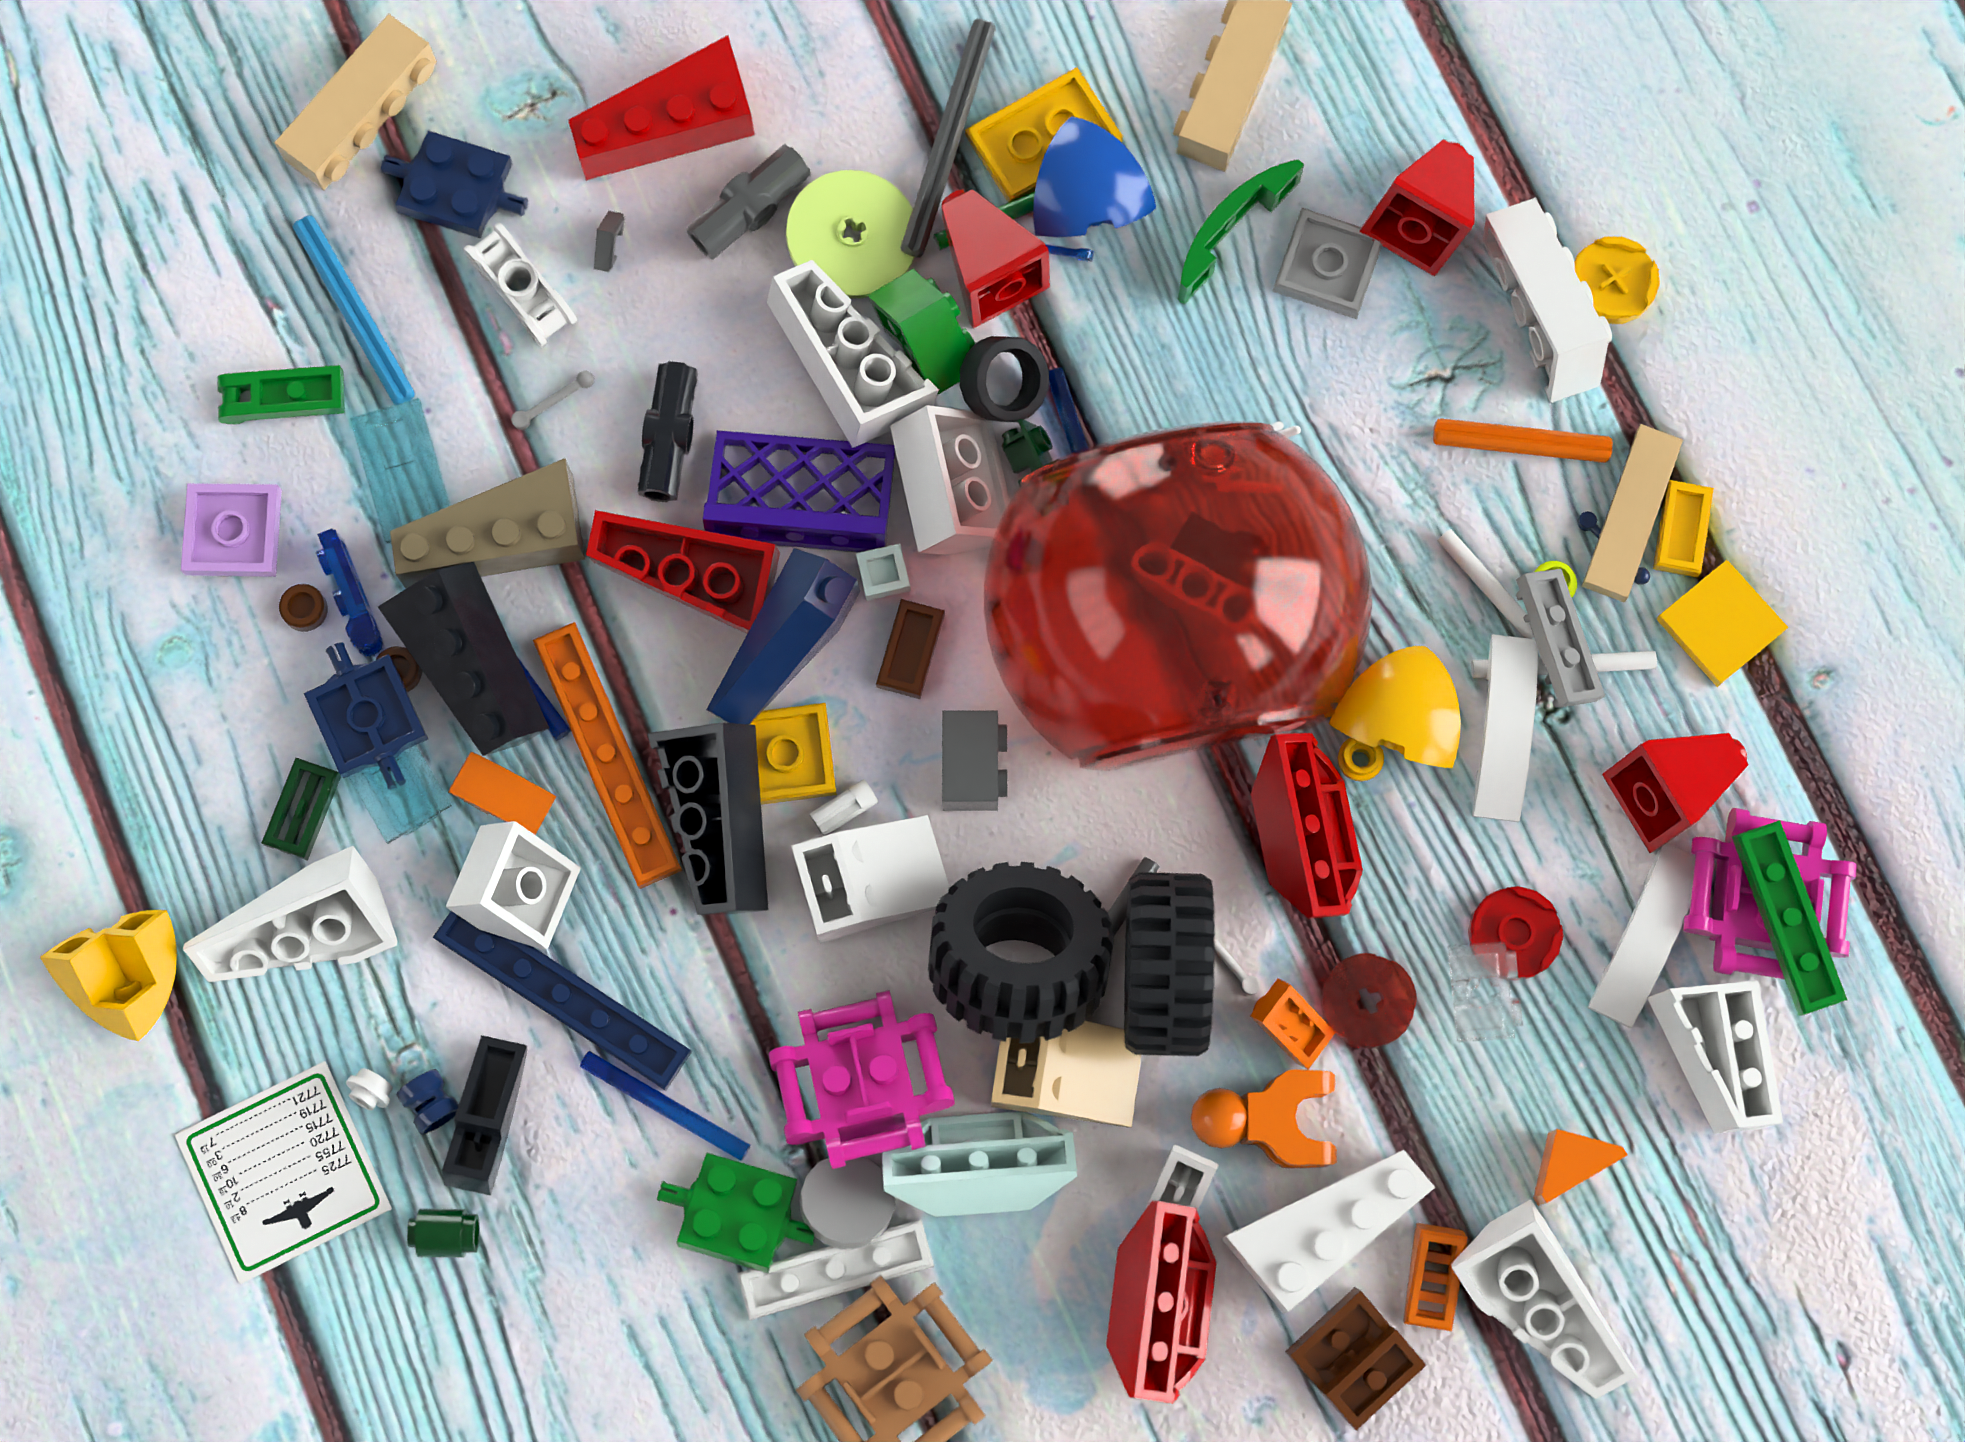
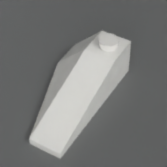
(311, 917)

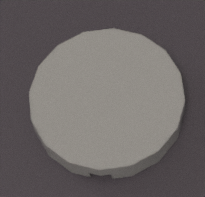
(846, 1203)

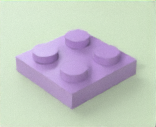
(231, 530)

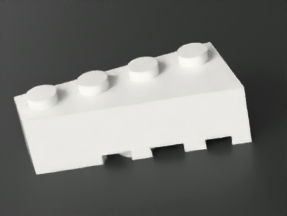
(845, 355)
(1319, 1234)

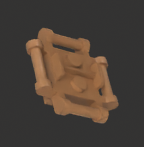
(895, 1368)

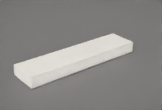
(835, 1270)

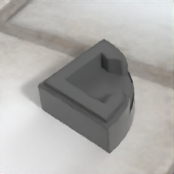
(605, 240)

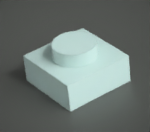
(883, 572)

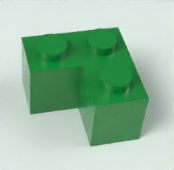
(924, 326)

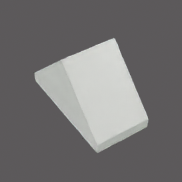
(1183, 1178)

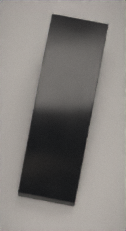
(484, 1116)

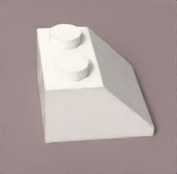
(513, 885)

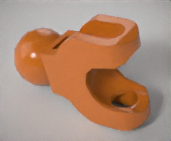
(1267, 1119)

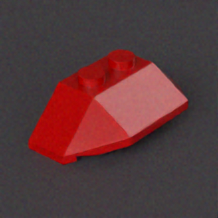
(1306, 827)
(1161, 1302)

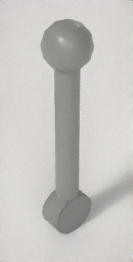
(522, 419)

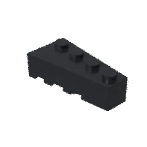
(467, 656)

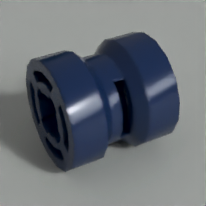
(428, 1101)

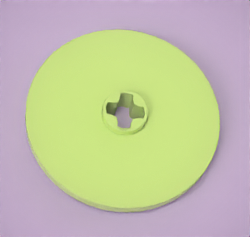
(864, 203)

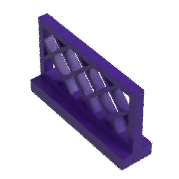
(800, 527)

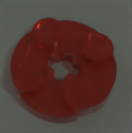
(1378, 975)

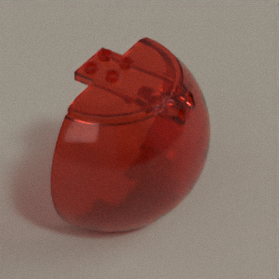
(1149, 587)

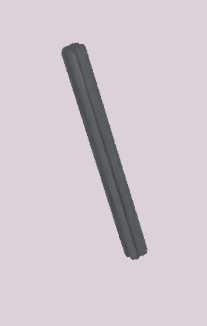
(948, 138)

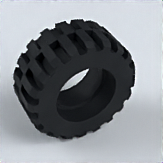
(1169, 964)
(1015, 996)

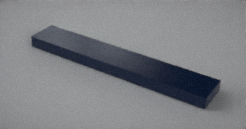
(568, 1000)

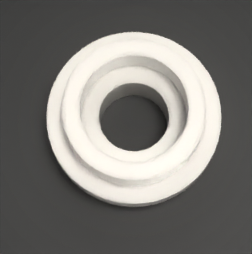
(369, 1089)

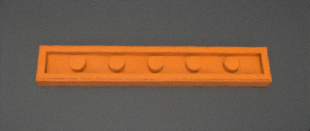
(607, 755)

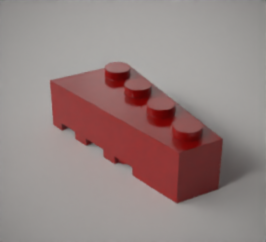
(666, 114)
(695, 567)

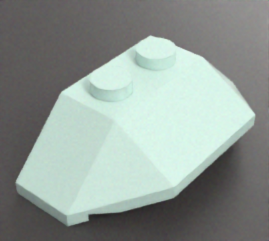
(981, 1164)

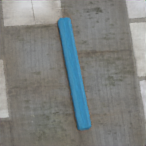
(353, 310)

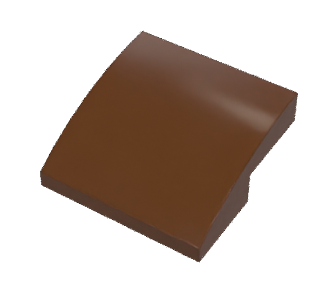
(1355, 1358)

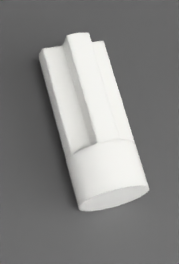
(844, 807)

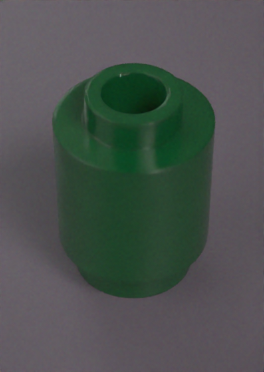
(444, 1233)

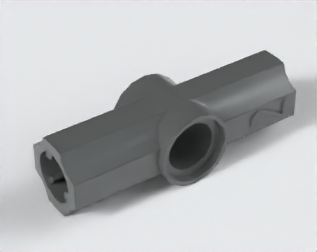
(748, 201)

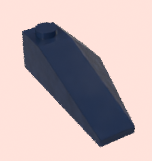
(789, 631)

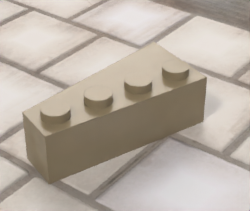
(500, 530)

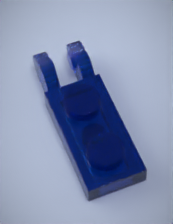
(350, 596)

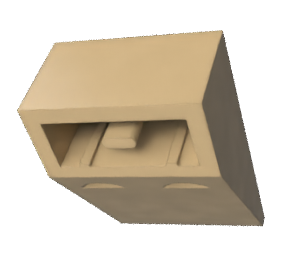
(1072, 1077)

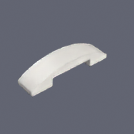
(1507, 728)
(1647, 937)

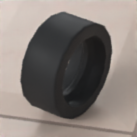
(1034, 378)

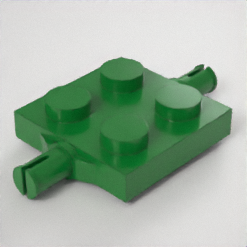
(737, 1212)

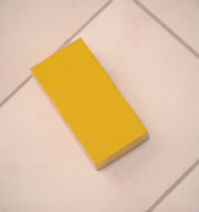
(1683, 528)

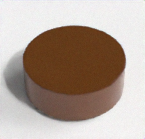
(303, 607)
(406, 665)

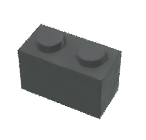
(971, 760)

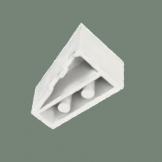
(1723, 1052)

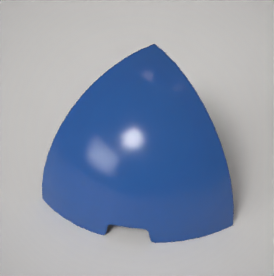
(1088, 182)

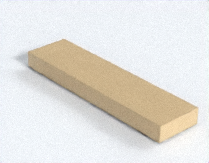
(1632, 513)

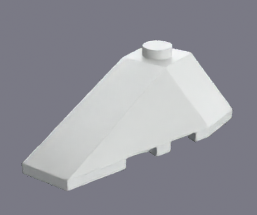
(1532, 1288)

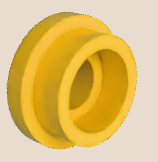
(1354, 772)

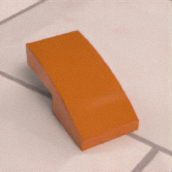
(501, 793)

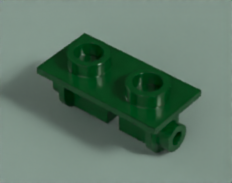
(1027, 448)

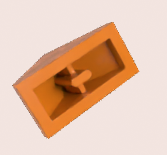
(1570, 1161)

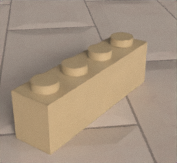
(1232, 80)
(356, 102)

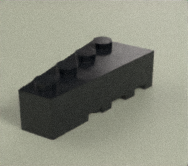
(717, 813)

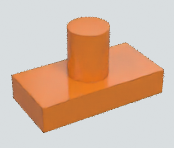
(1292, 1023)

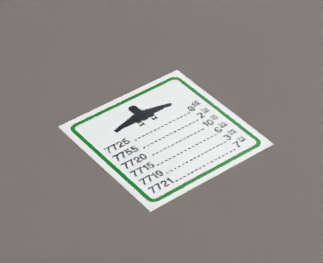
(282, 1172)

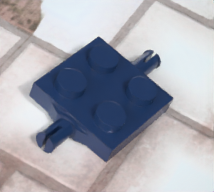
(454, 184)
(365, 716)

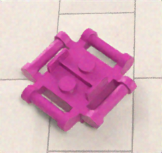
(1734, 909)
(861, 1080)

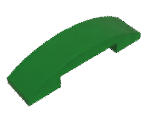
(1267, 188)

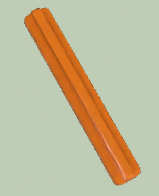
(1522, 440)

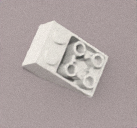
(870, 876)

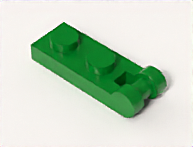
(281, 393)

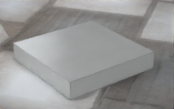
(1327, 264)

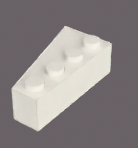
(1548, 298)

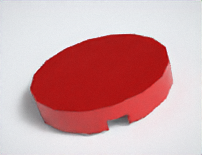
(1525, 924)

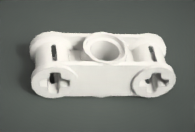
(503, 262)

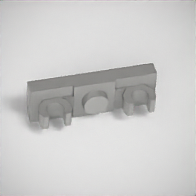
(1559, 638)

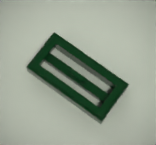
(317, 816)

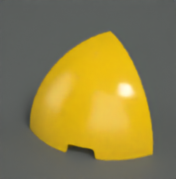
(1405, 706)
(120, 972)

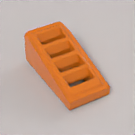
(1420, 1253)

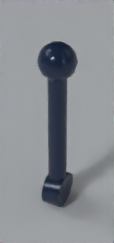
(1588, 522)

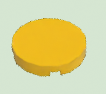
(1619, 277)

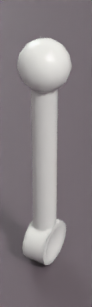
(1249, 984)

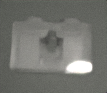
(1473, 1019)

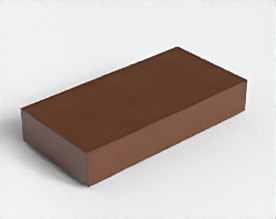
(910, 649)

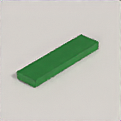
(1789, 918)

